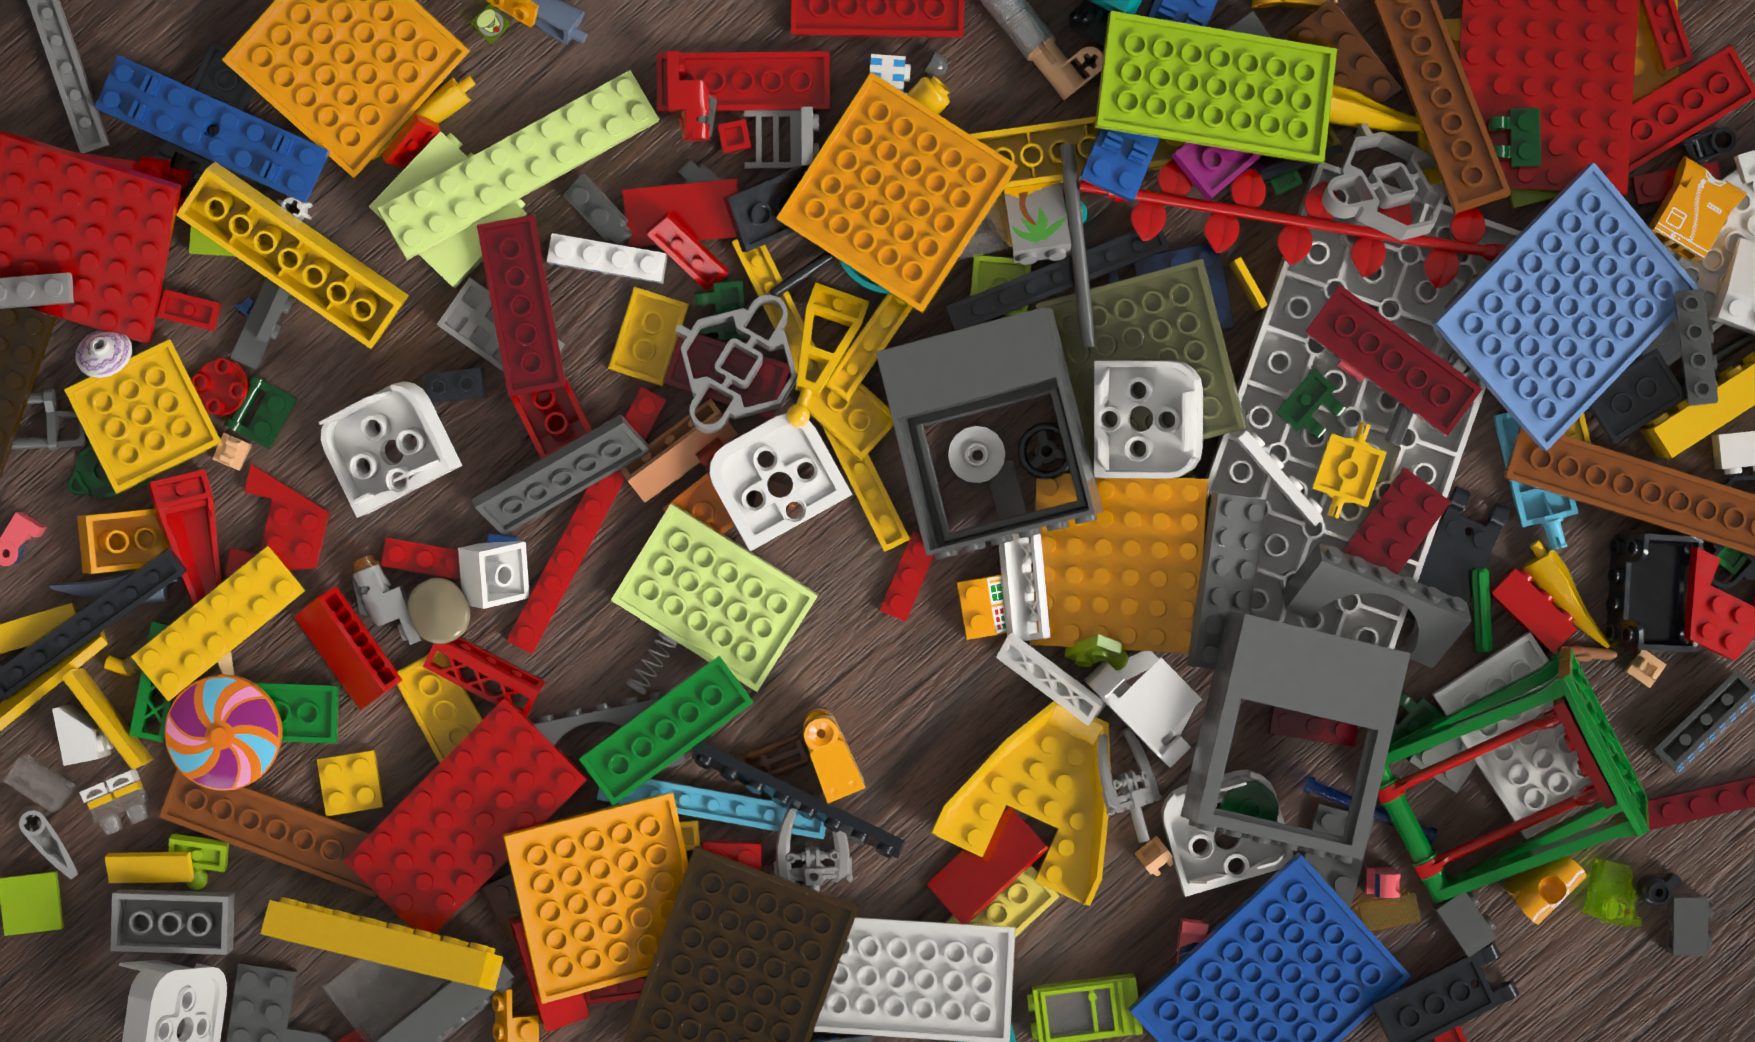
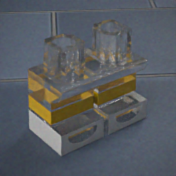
(116, 796)

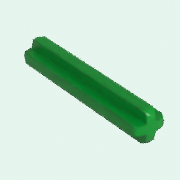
(1481, 610)

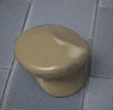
(438, 610)

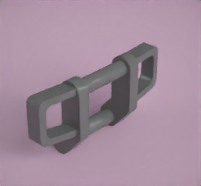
(52, 439)

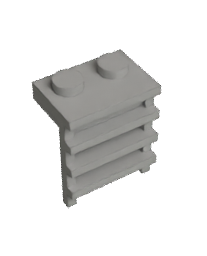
(802, 128)

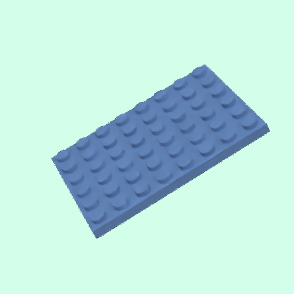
(1565, 306)

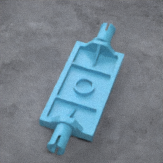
(1533, 504)

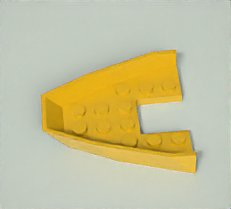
(1049, 775)

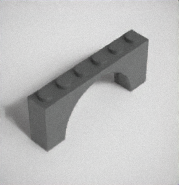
(1335, 574)
(620, 715)

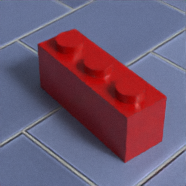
(1533, 609)

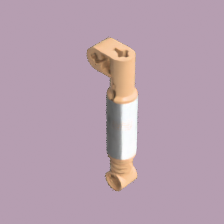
(1039, 46)

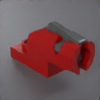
(691, 100)

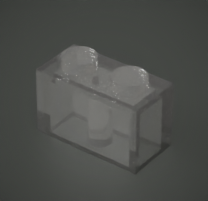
(39, 783)

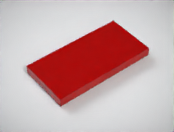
(694, 205)
(975, 881)

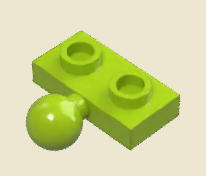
(1098, 649)
(205, 854)

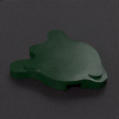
(91, 478)

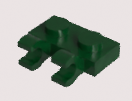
(1524, 137)
(726, 297)
(1305, 400)
(1417, 716)

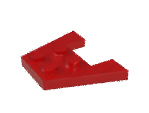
(292, 528)
(1712, 616)

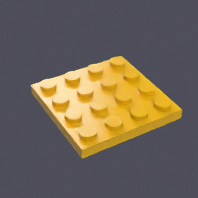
(143, 417)

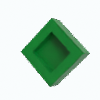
(1285, 182)
(1731, 560)

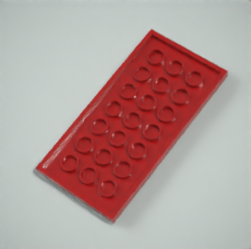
(453, 823)

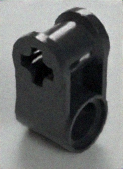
(1702, 146)

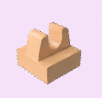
(232, 451)
(1645, 668)
(1154, 855)

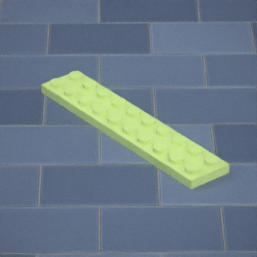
(518, 165)

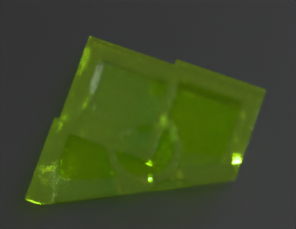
(1610, 879)

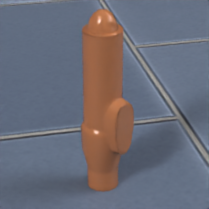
(1588, 653)

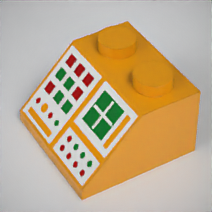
(982, 606)

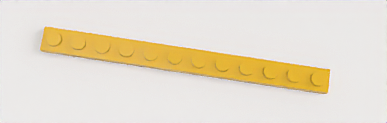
(862, 473)

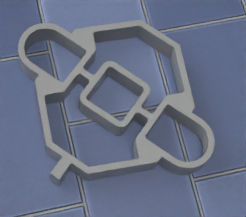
(1374, 192)
(741, 319)

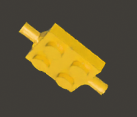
(1348, 470)

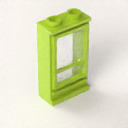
(1084, 1009)

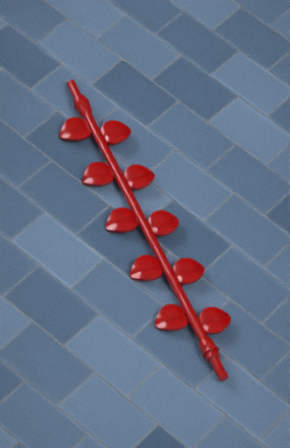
(1295, 239)

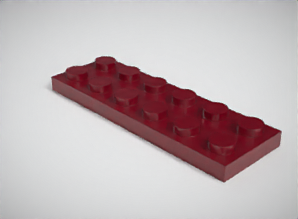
(521, 305)
(1393, 360)

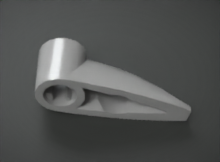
(46, 840)

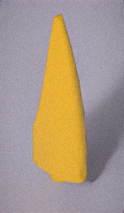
(440, 104)
(1354, 109)
(1554, 577)

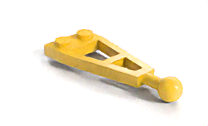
(835, 307)

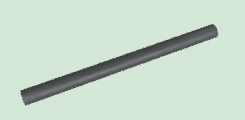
(1078, 249)

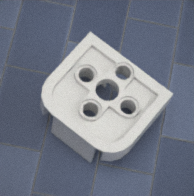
(1170, 388)
(352, 437)
(737, 473)
(1153, 706)
(1210, 868)
(174, 1001)

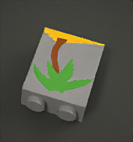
(1037, 222)

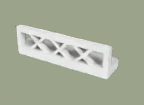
(1019, 588)
(1050, 679)

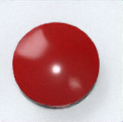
(221, 386)

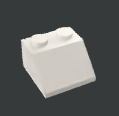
(494, 573)
(79, 736)

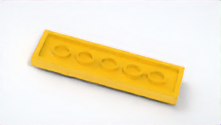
(218, 623)

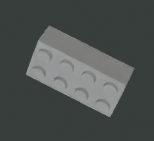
(172, 921)

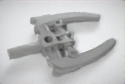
(1131, 797)
(813, 872)

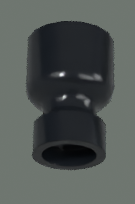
(1657, 890)

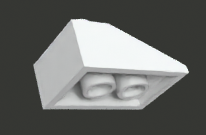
(1737, 293)

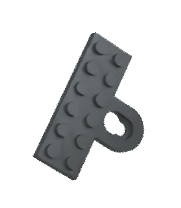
(264, 1007)

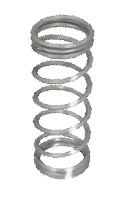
(637, 685)

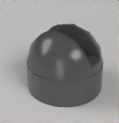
(936, 64)

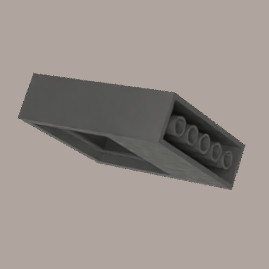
(969, 375)
(1307, 675)

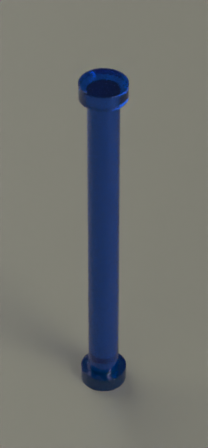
(1344, 799)

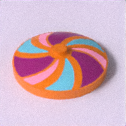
(223, 732)

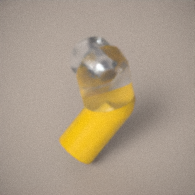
(125, 667)

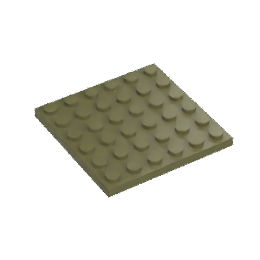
(1152, 318)

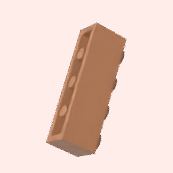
(675, 452)

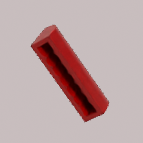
(348, 648)
(553, 1013)

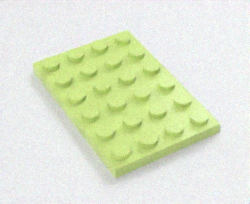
(714, 596)

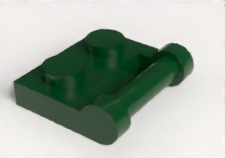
(269, 417)

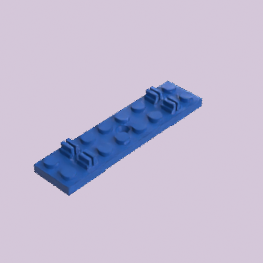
(183, 118)
(1121, 158)

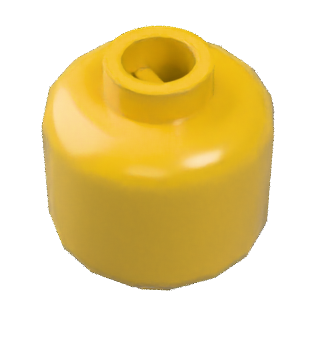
(931, 94)

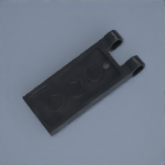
(221, 83)
(1454, 553)
(1442, 999)

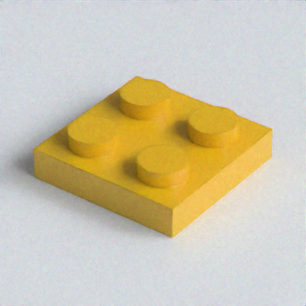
(350, 783)

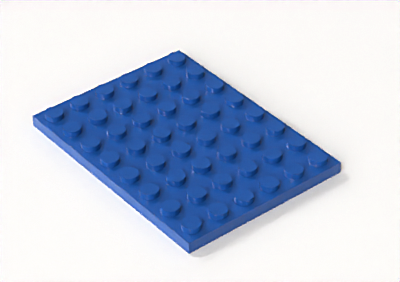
(1275, 970)

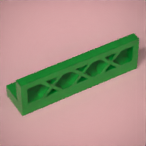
(144, 700)

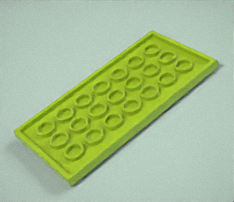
(1215, 87)

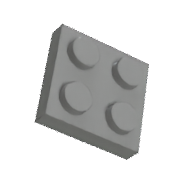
(1451, 778)

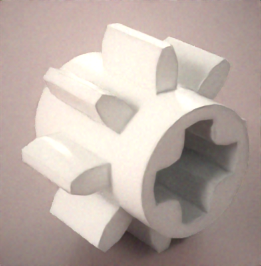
(300, 205)

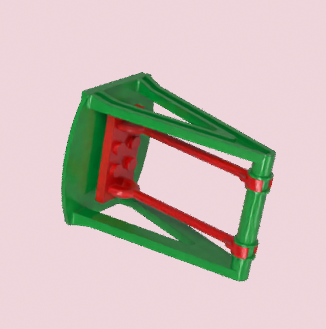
(1586, 732)

